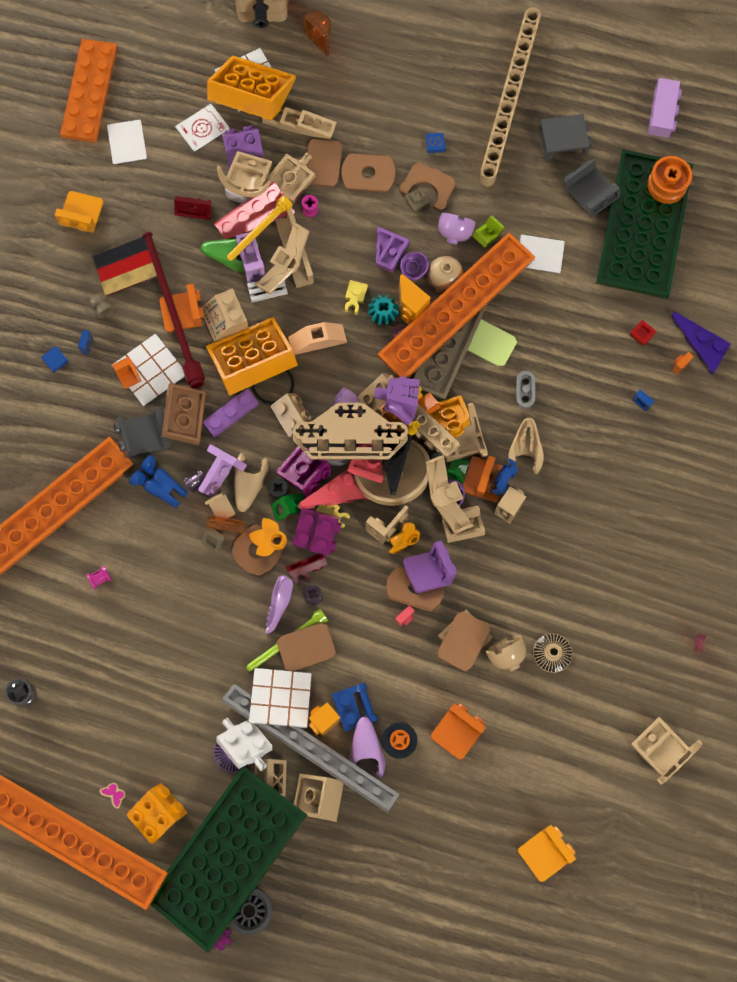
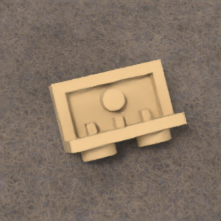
(290, 412)
(478, 529)

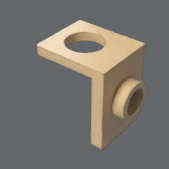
(221, 505)

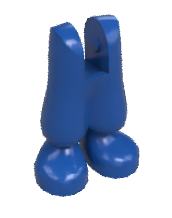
(160, 484)

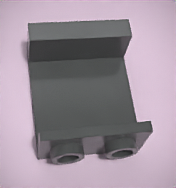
(564, 135)
(591, 188)
(141, 434)

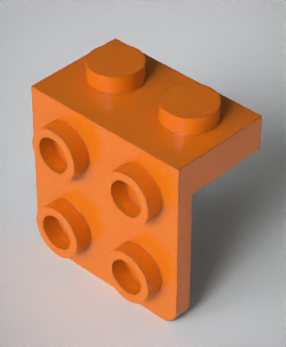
(187, 308)
(458, 731)

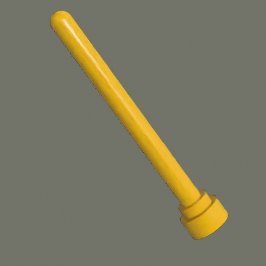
(283, 205)

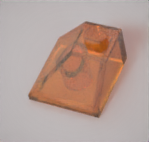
(318, 29)

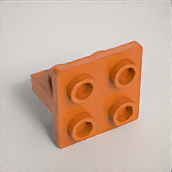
(481, 478)

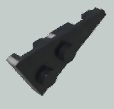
(395, 465)

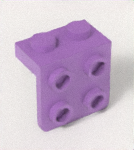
(244, 141)
(430, 569)

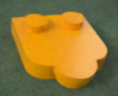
(452, 415)

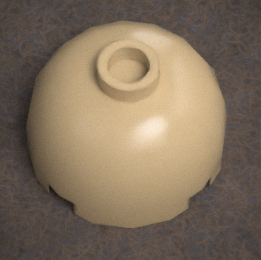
(443, 273)
(508, 653)

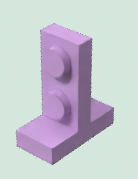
(251, 260)
(219, 471)

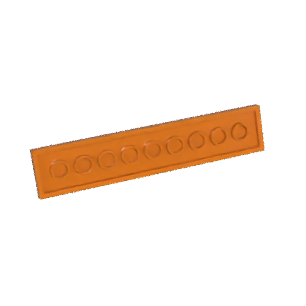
(456, 306)
(61, 501)
(79, 845)

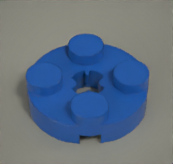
(504, 476)

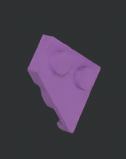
(390, 249)

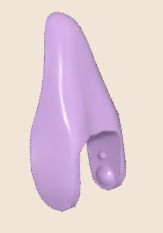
(279, 601)
(367, 745)

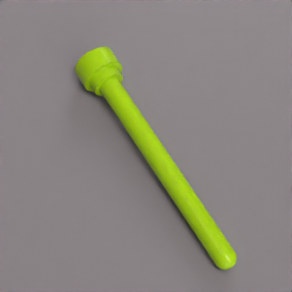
(318, 617)

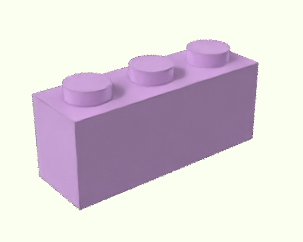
(664, 108)

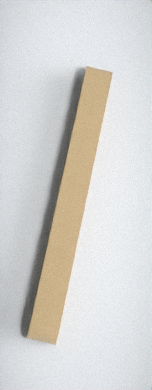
(509, 103)

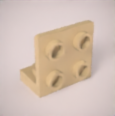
(376, 528)

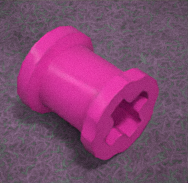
(309, 211)
(98, 577)

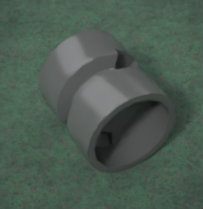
(20, 692)

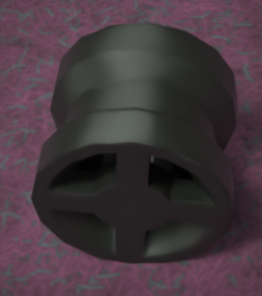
(278, 492)

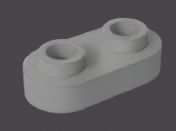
(525, 391)

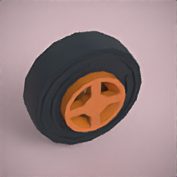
(403, 736)

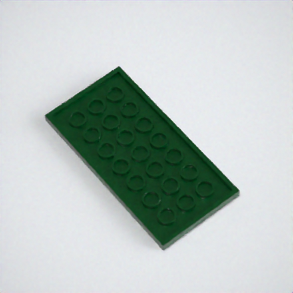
(640, 232)
(227, 858)

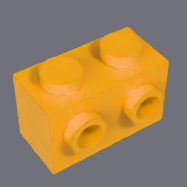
(323, 719)

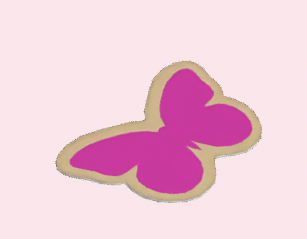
(116, 794)

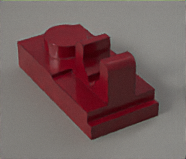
(192, 208)
(309, 564)

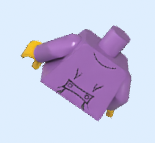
(402, 400)

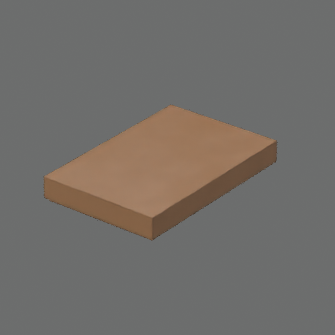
(183, 414)

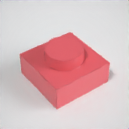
(405, 617)

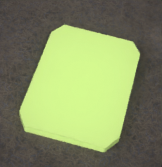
(492, 343)

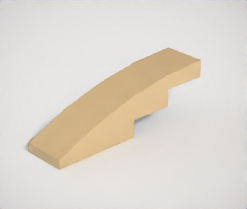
(303, 123)

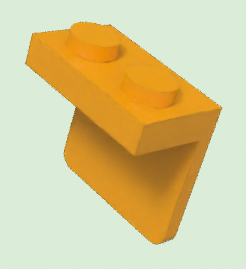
(80, 211)
(156, 812)
(546, 853)

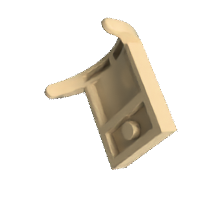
(246, 175)
(471, 440)
(663, 749)

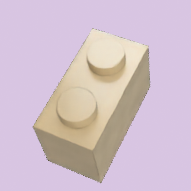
(510, 504)

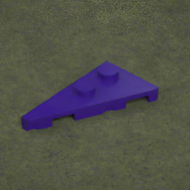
(707, 345)

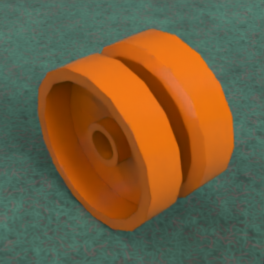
(669, 179)

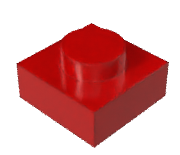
(642, 333)

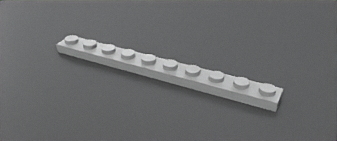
(319, 754)

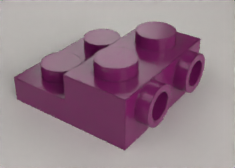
(303, 472)
(317, 531)

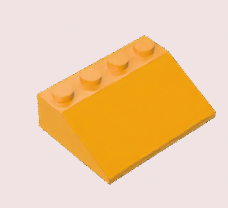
(250, 87)
(251, 355)

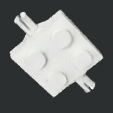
(244, 744)

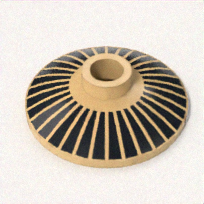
(543, 657)

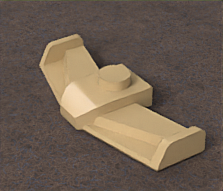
(285, 260)
(446, 495)

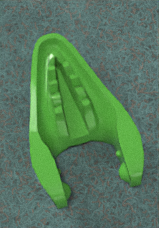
(220, 249)

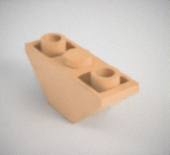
(317, 337)

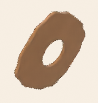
(251, 565)

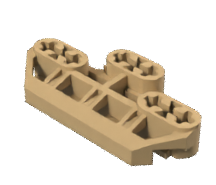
(350, 430)

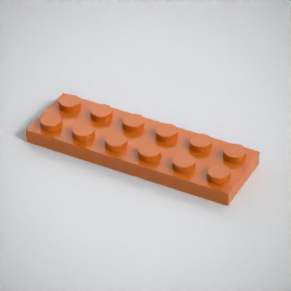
(89, 90)

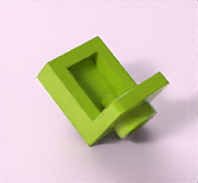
(488, 232)

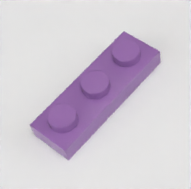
(230, 413)

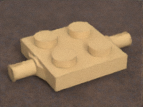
(292, 176)

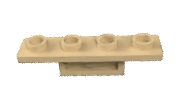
(434, 434)

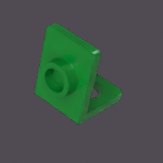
(458, 470)
(289, 504)

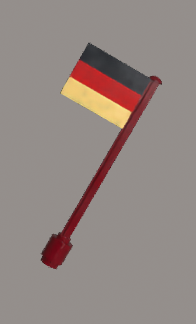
(136, 264)

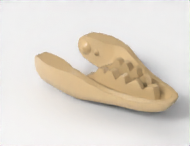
(528, 444)
(248, 485)

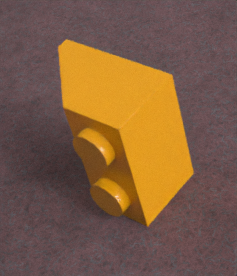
(411, 300)

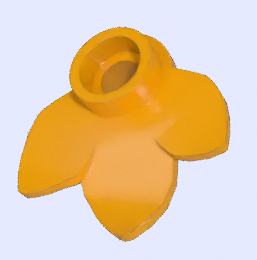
(407, 537)
(265, 538)

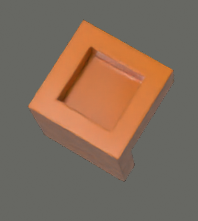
(127, 373)

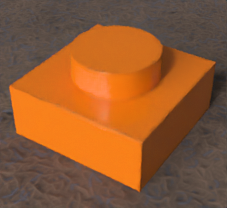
(681, 362)

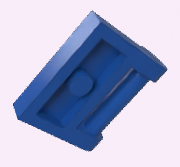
(348, 709)

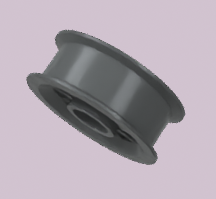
(249, 930)

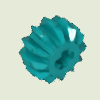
(383, 316)

